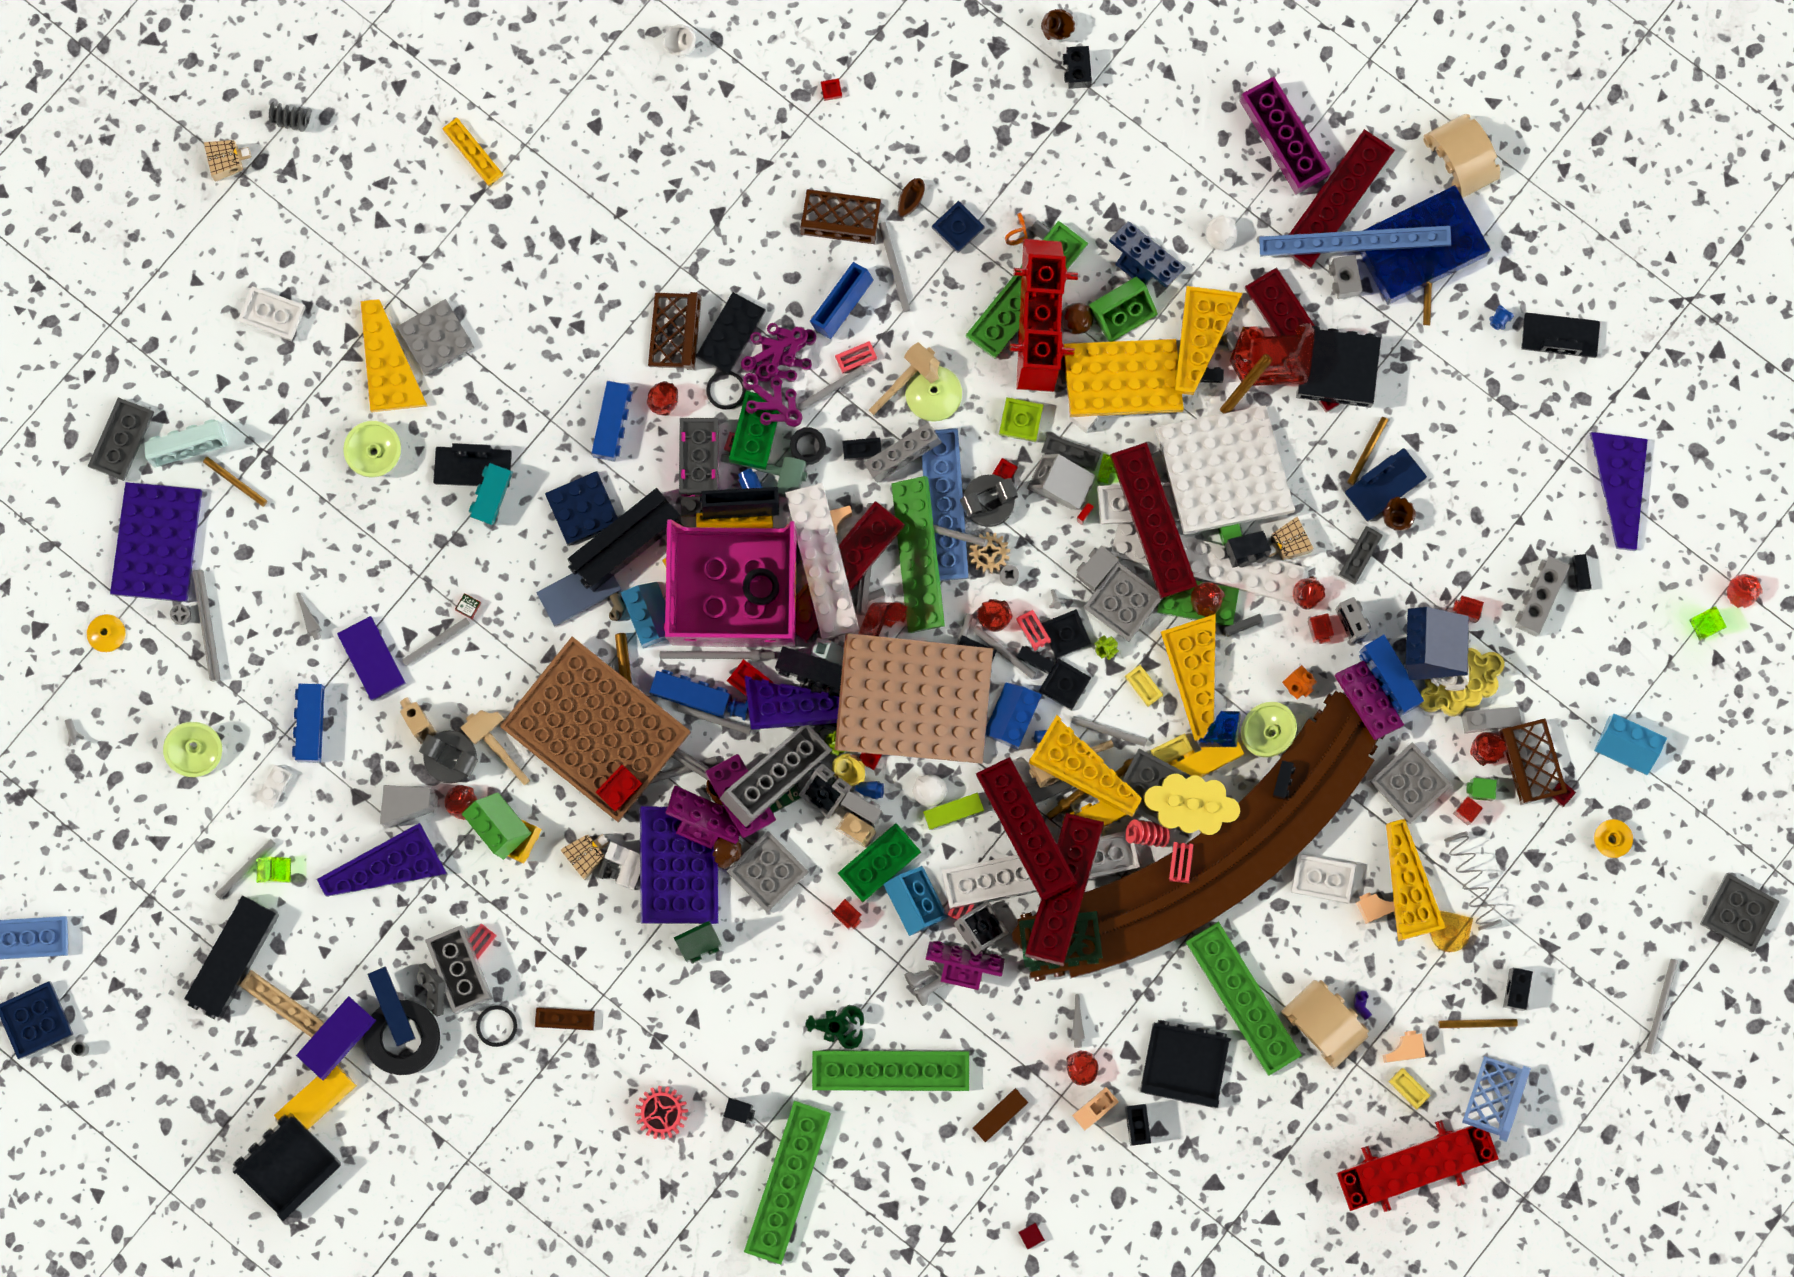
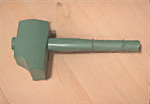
(790, 474)

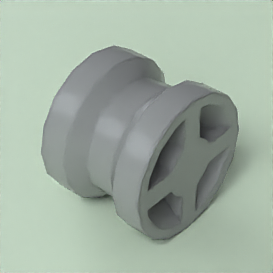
(1009, 579)
(178, 611)

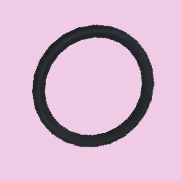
(722, 406)
(498, 1008)

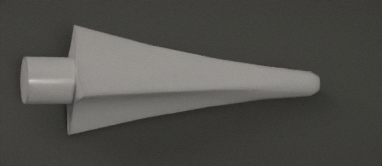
(311, 624)
(1077, 1030)

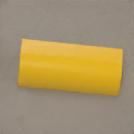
(318, 1097)

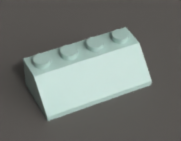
(185, 443)

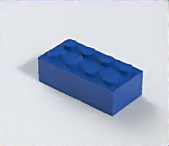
(1391, 675)

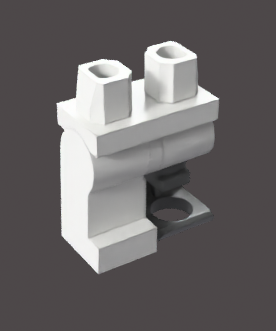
(629, 860)

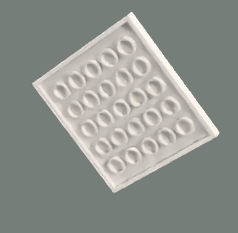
(1224, 470)

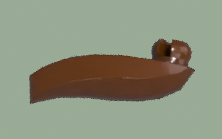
(911, 197)

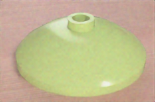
(936, 405)
(363, 440)
(1262, 722)
(192, 760)

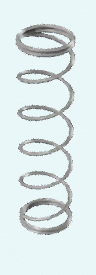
(1462, 835)

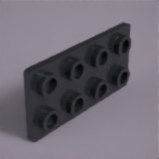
(1560, 335)
(465, 463)

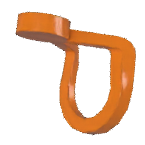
(1019, 240)

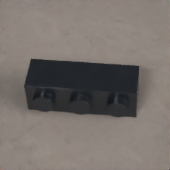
(1213, 375)
(1581, 573)
(1035, 659)
(1283, 780)

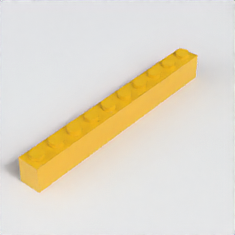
(1194, 763)

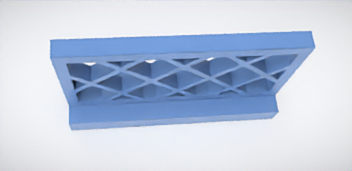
(1512, 1104)

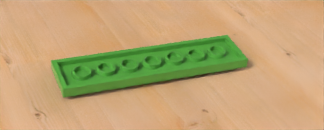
(1002, 317)
(918, 555)
(1243, 998)
(890, 1070)
(787, 1182)

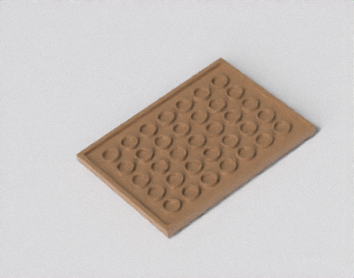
(913, 698)
(591, 721)

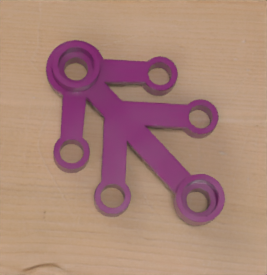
(776, 348)
(798, 362)
(773, 403)

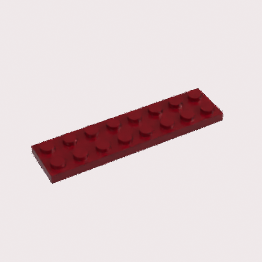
(1343, 190)
(1280, 308)
(1153, 520)
(858, 552)
(1026, 829)
(1059, 913)

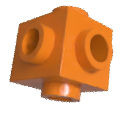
(1300, 682)

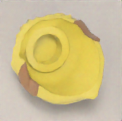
(849, 768)

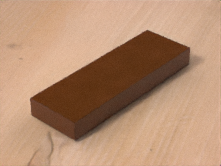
(565, 1019)
(1000, 1115)

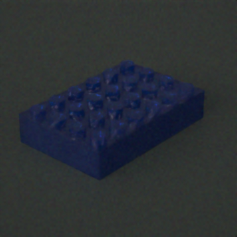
(1411, 269)

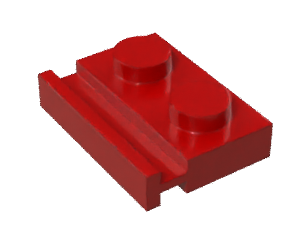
(744, 669)
(619, 788)

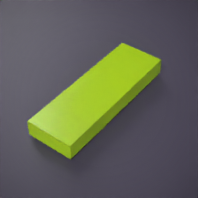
(953, 811)

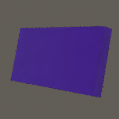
(371, 658)
(335, 1038)

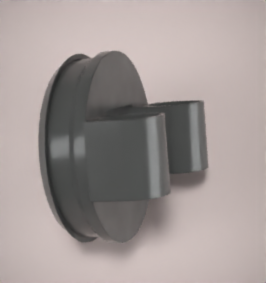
(1006, 494)
(433, 747)

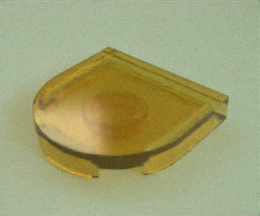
(1455, 934)

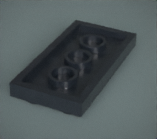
(730, 333)

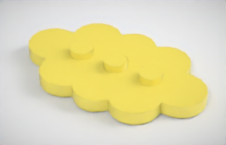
(1482, 683)
(1191, 804)

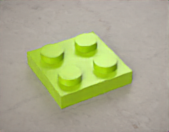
(1021, 419)

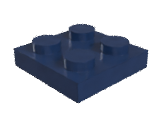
(958, 227)

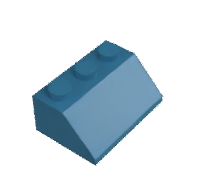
(647, 612)
(1630, 744)
(915, 900)

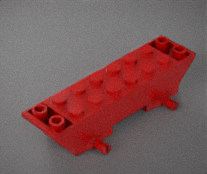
(1040, 315)
(1416, 1166)

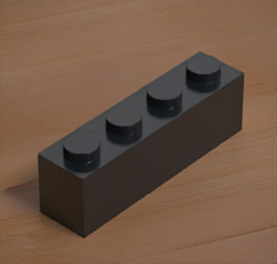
(740, 503)
(809, 669)

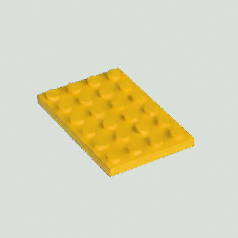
(1122, 378)

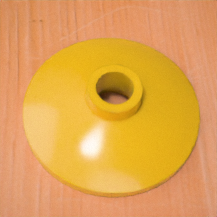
(114, 636)
(1621, 833)

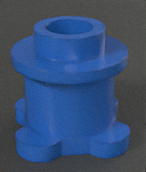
(1500, 318)
(738, 709)

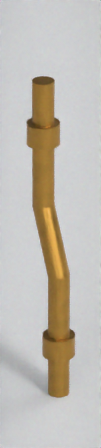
(1064, 804)

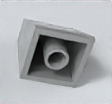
(1061, 481)
(405, 803)

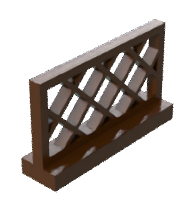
(836, 230)
(690, 329)
(1516, 764)

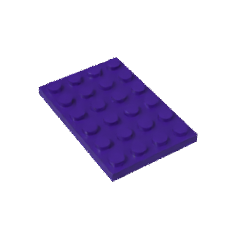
(156, 542)
(675, 873)

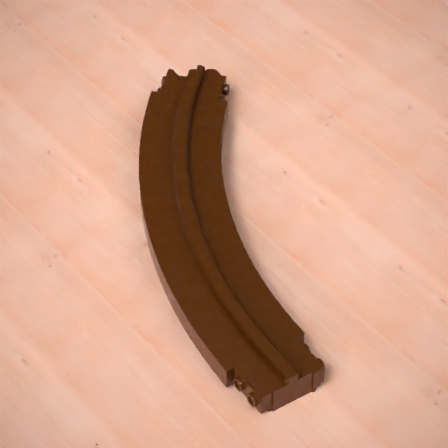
(1226, 867)

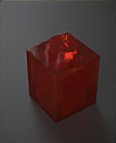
(1468, 607)
(1321, 628)
(1467, 810)
(847, 915)

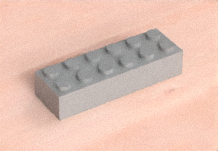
(775, 774)

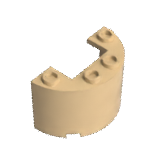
(1466, 153)
(1326, 1022)

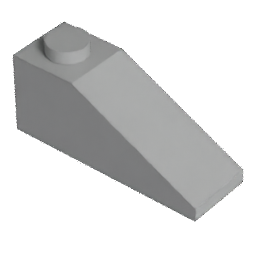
(1490, 719)

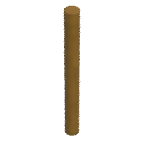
(1427, 304)
(1367, 451)
(236, 482)
(1478, 1023)

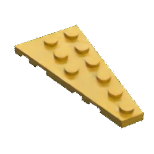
(1203, 325)
(388, 371)
(1193, 664)
(1077, 764)
(1413, 899)

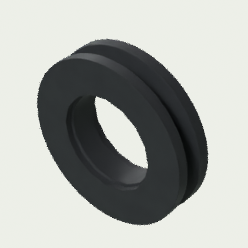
(419, 1059)

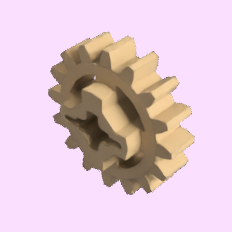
(997, 552)

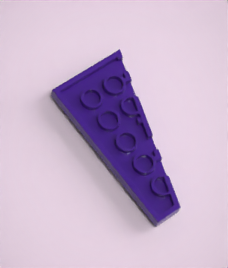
(1622, 477)
(787, 705)
(395, 861)

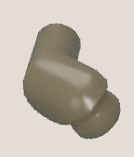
(618, 608)

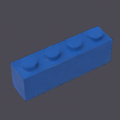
(841, 300)
(611, 421)
(689, 693)
(309, 723)

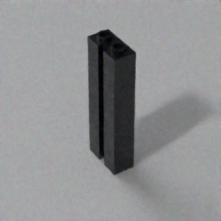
(623, 540)
(231, 958)

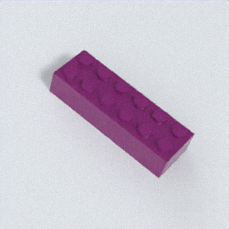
(1284, 135)

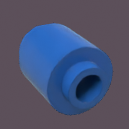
(749, 479)

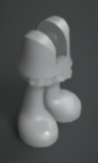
(915, 980)

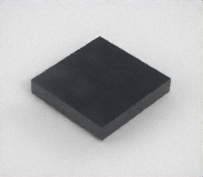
(1066, 634)
(1064, 684)

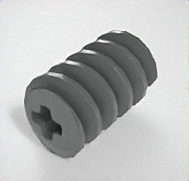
(288, 118)

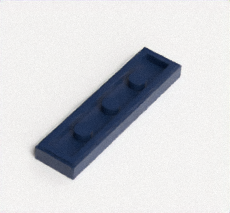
(391, 1006)

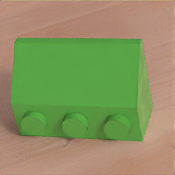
(1123, 309)
(496, 824)

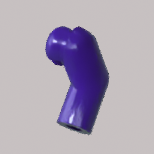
(1360, 1004)

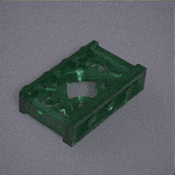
(1081, 926)

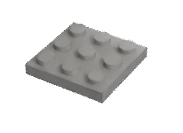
(435, 337)
(1123, 602)
(1410, 783)
(767, 871)

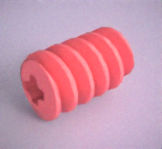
(1147, 833)

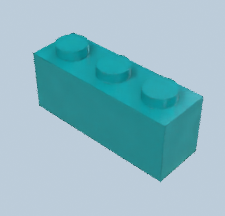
(490, 493)

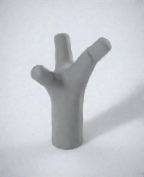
(1056, 603)
(72, 732)

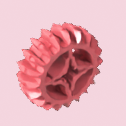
(677, 1106)

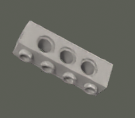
(902, 452)
(1558, 571)

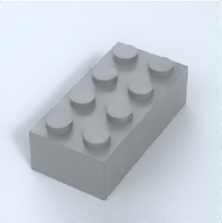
(459, 969)

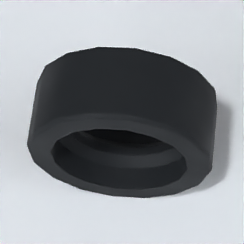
(812, 432)
(760, 572)

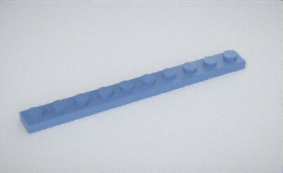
(1355, 241)

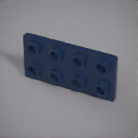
(1144, 257)
(1384, 482)

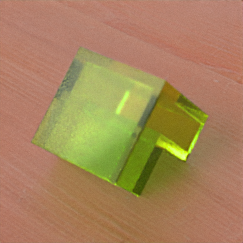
(1105, 469)
(1708, 623)
(273, 870)

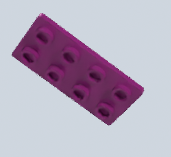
(1369, 700)
(723, 777)
(701, 818)
(962, 966)

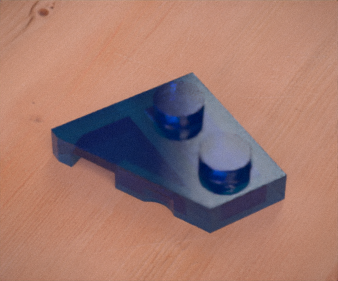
(1223, 730)

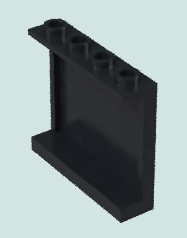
(1342, 368)
(1185, 1064)
(286, 1165)

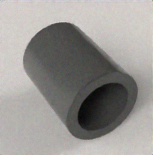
(1040, 229)
(1230, 340)
(75, 1049)

